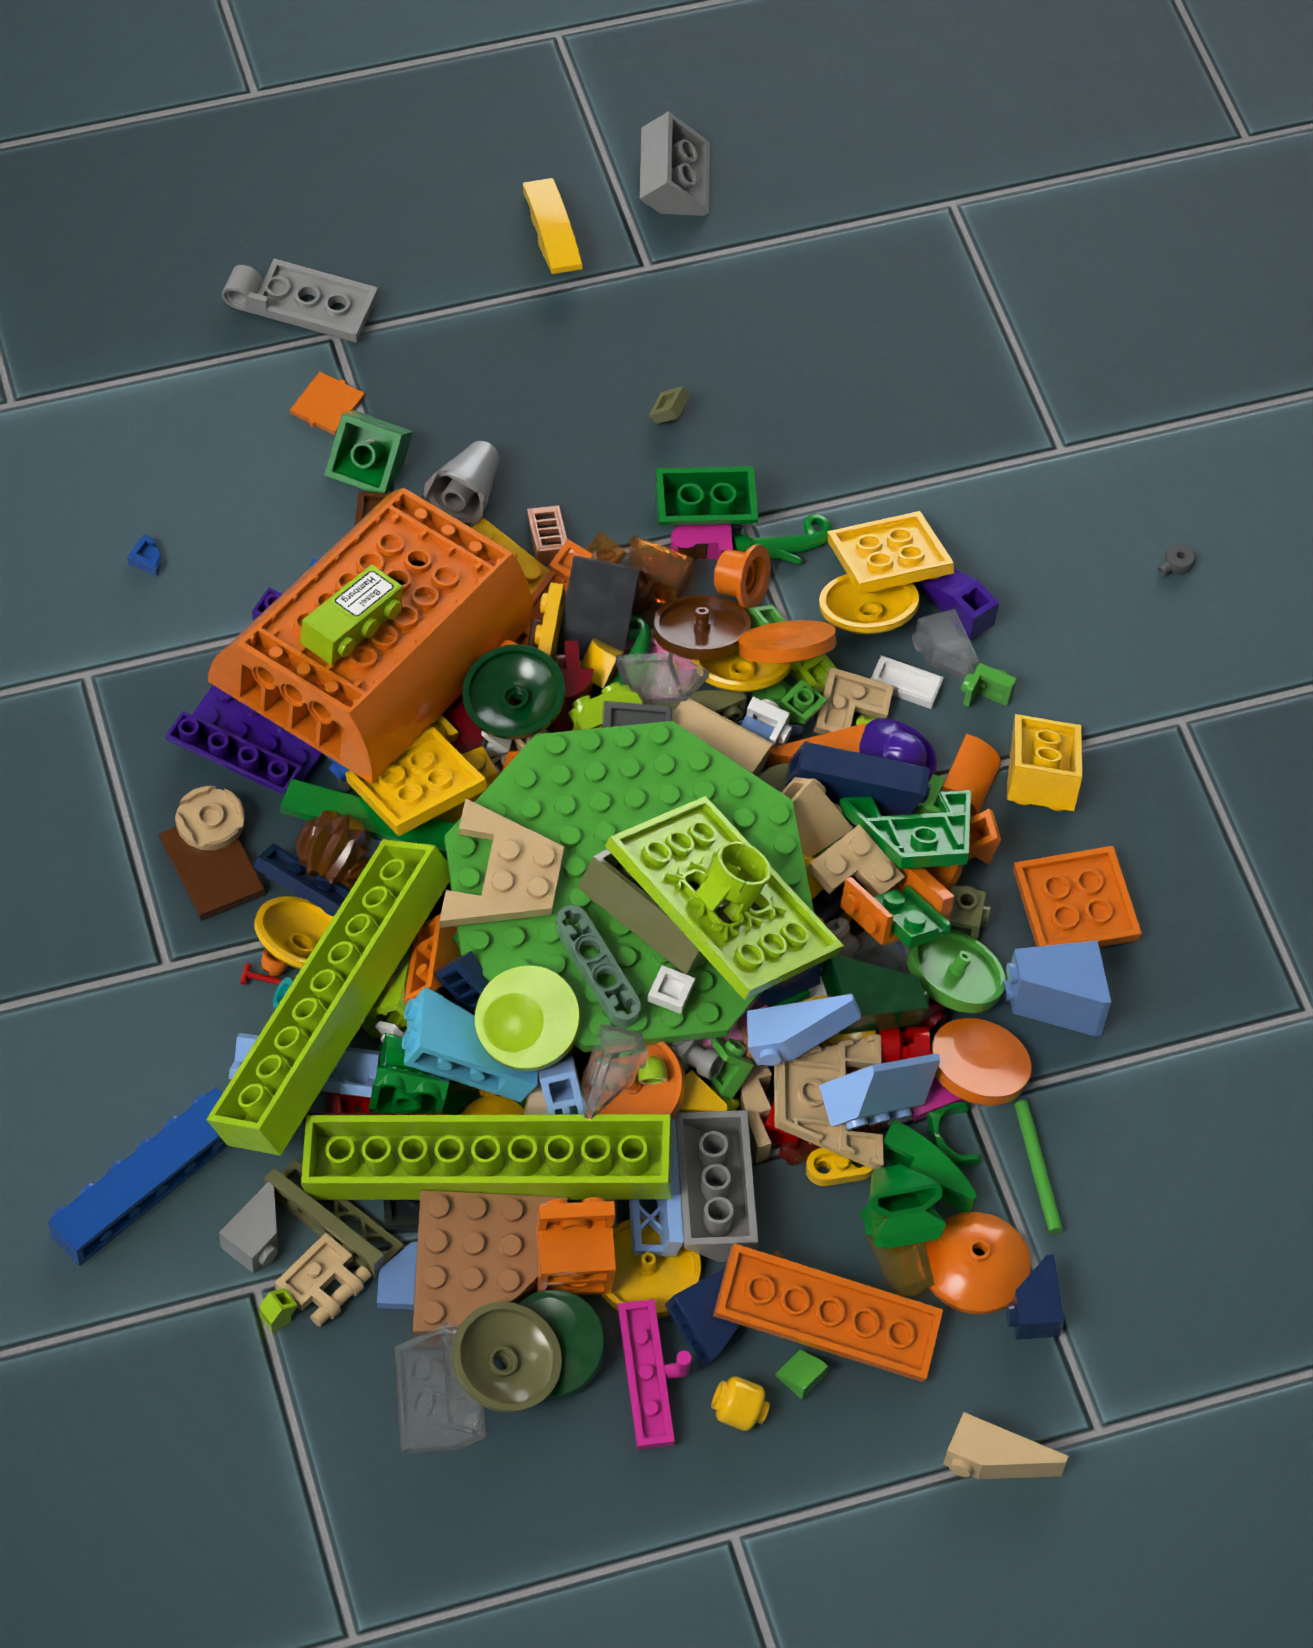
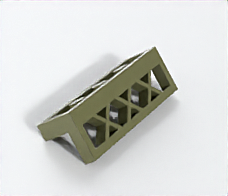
(323, 1221)

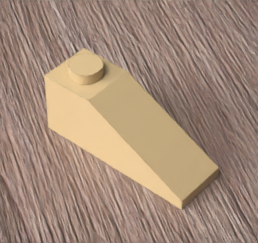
(996, 1453)

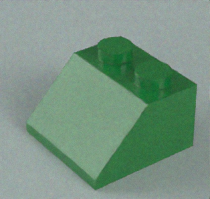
(367, 452)

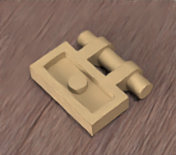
(315, 1271)

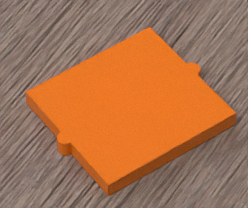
(325, 402)

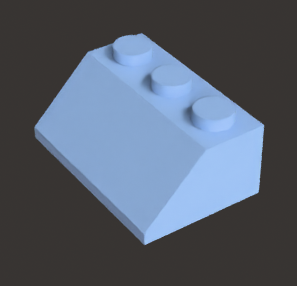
(879, 1092)

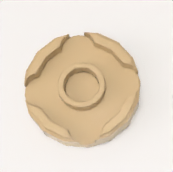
(210, 818)

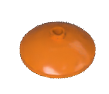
(973, 1281)

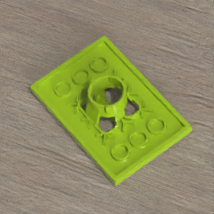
(706, 848)

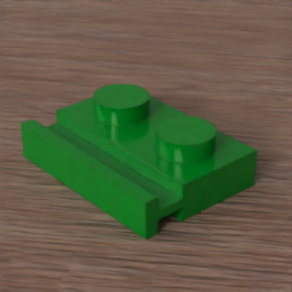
(913, 917)

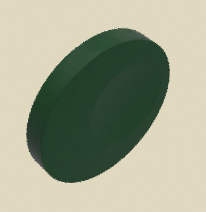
(579, 1336)

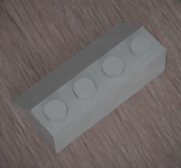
(716, 1182)

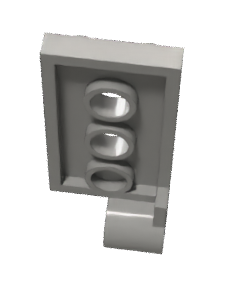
(286, 283)

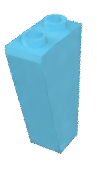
(446, 1044)

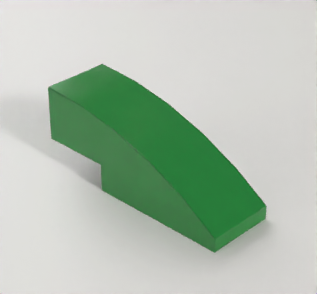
(914, 1151)

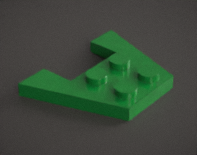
(917, 838)

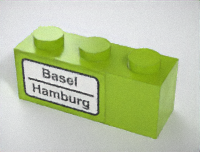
(351, 615)

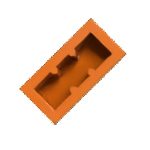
(974, 771)

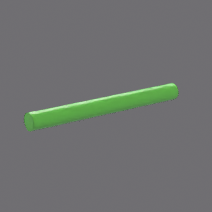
(1038, 1167)

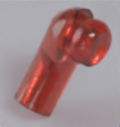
(796, 1155)

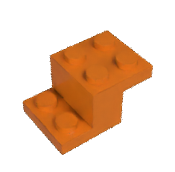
(576, 1246)

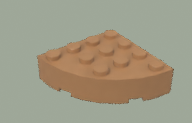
(473, 1254)

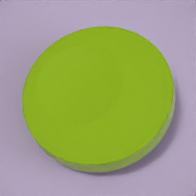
(527, 1018)

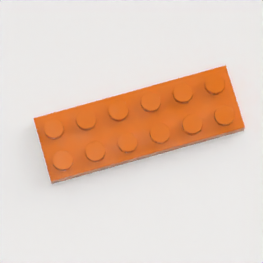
(828, 1312)

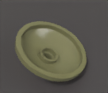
(518, 1340)

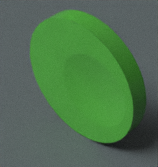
(958, 972)

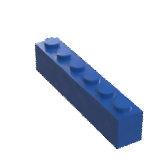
(138, 1181)

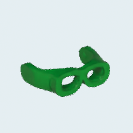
(933, 1120)

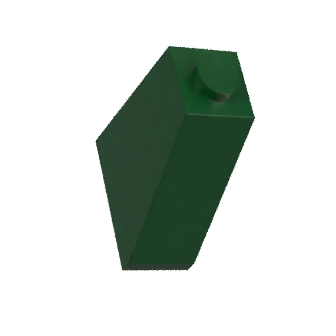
(882, 994)

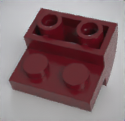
(577, 684)

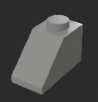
(253, 1231)

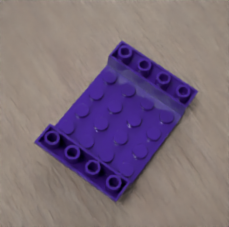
(244, 739)

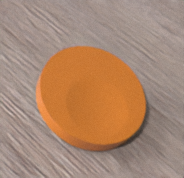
(787, 641)
(981, 1061)
(653, 1098)

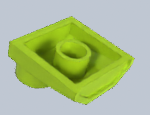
(588, 711)

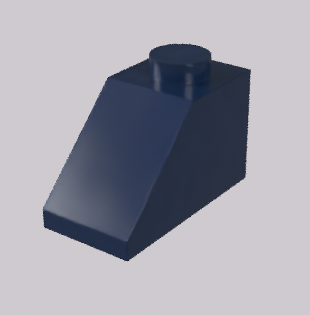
(1037, 1304)

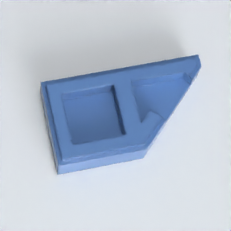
(398, 1280)

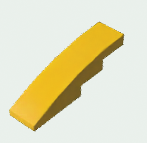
(552, 226)

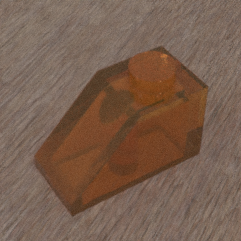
(667, 568)

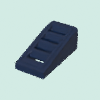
(456, 976)

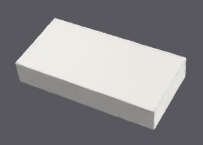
(908, 681)

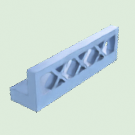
(351, 1076)
(669, 1214)

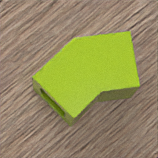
(277, 1309)

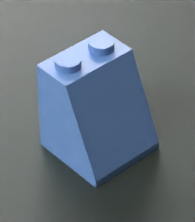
(1060, 986)

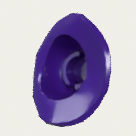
(897, 742)

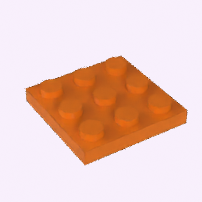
(1077, 898)

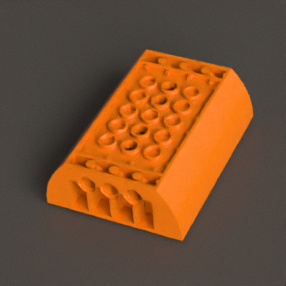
(373, 704)

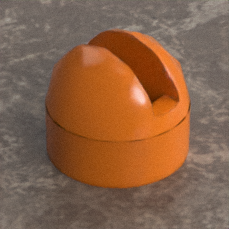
(272, 964)

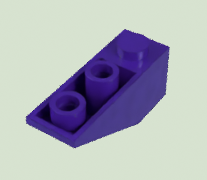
(966, 595)

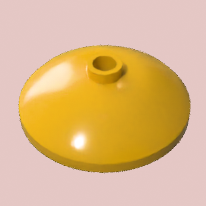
(867, 612)
(742, 675)
(290, 928)

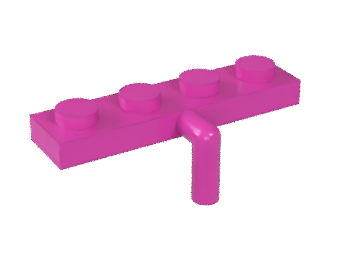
(648, 1374)

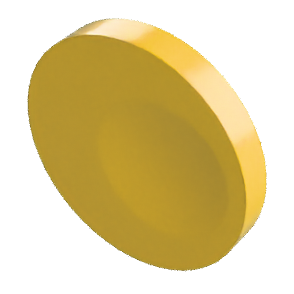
(649, 1275)

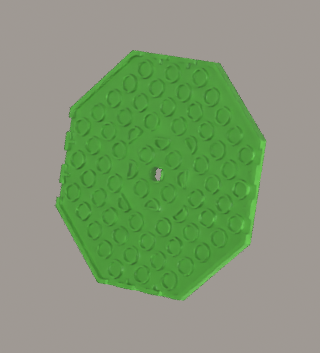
(580, 793)

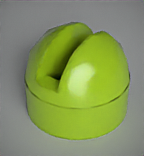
(654, 1071)

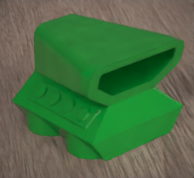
(402, 1087)
(902, 1208)

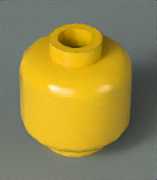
(740, 1403)

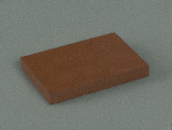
(212, 878)

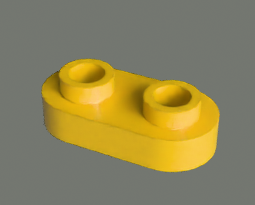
(840, 1169)

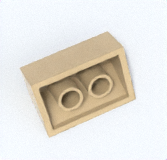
(724, 735)

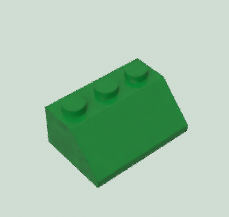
(705, 495)

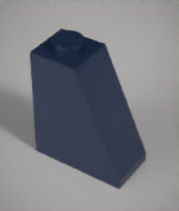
(693, 1315)

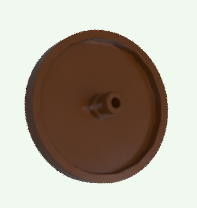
(701, 627)

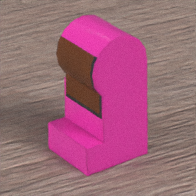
(702, 540)

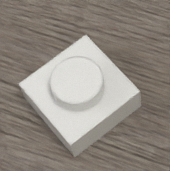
(671, 989)

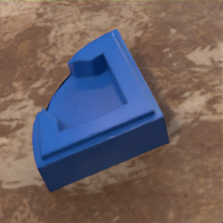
(146, 555)

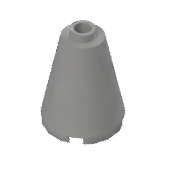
(465, 483)

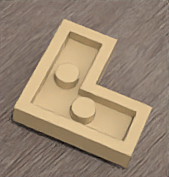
(851, 694)
(856, 856)

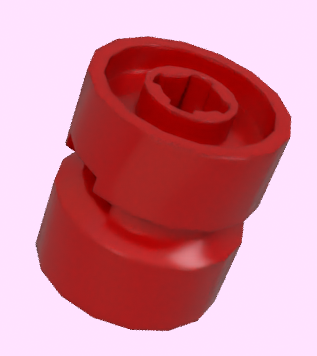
(904, 1045)

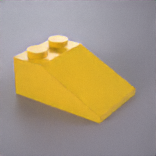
(1045, 763)

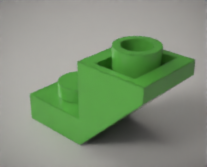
(799, 701)

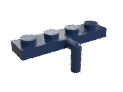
(286, 869)

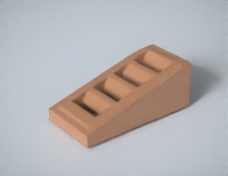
(546, 553)

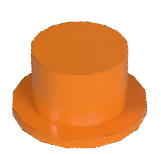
(743, 575)

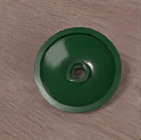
(510, 675)

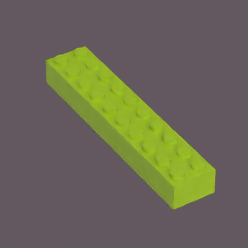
(330, 997)
(488, 1154)

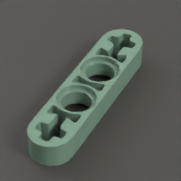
(596, 966)

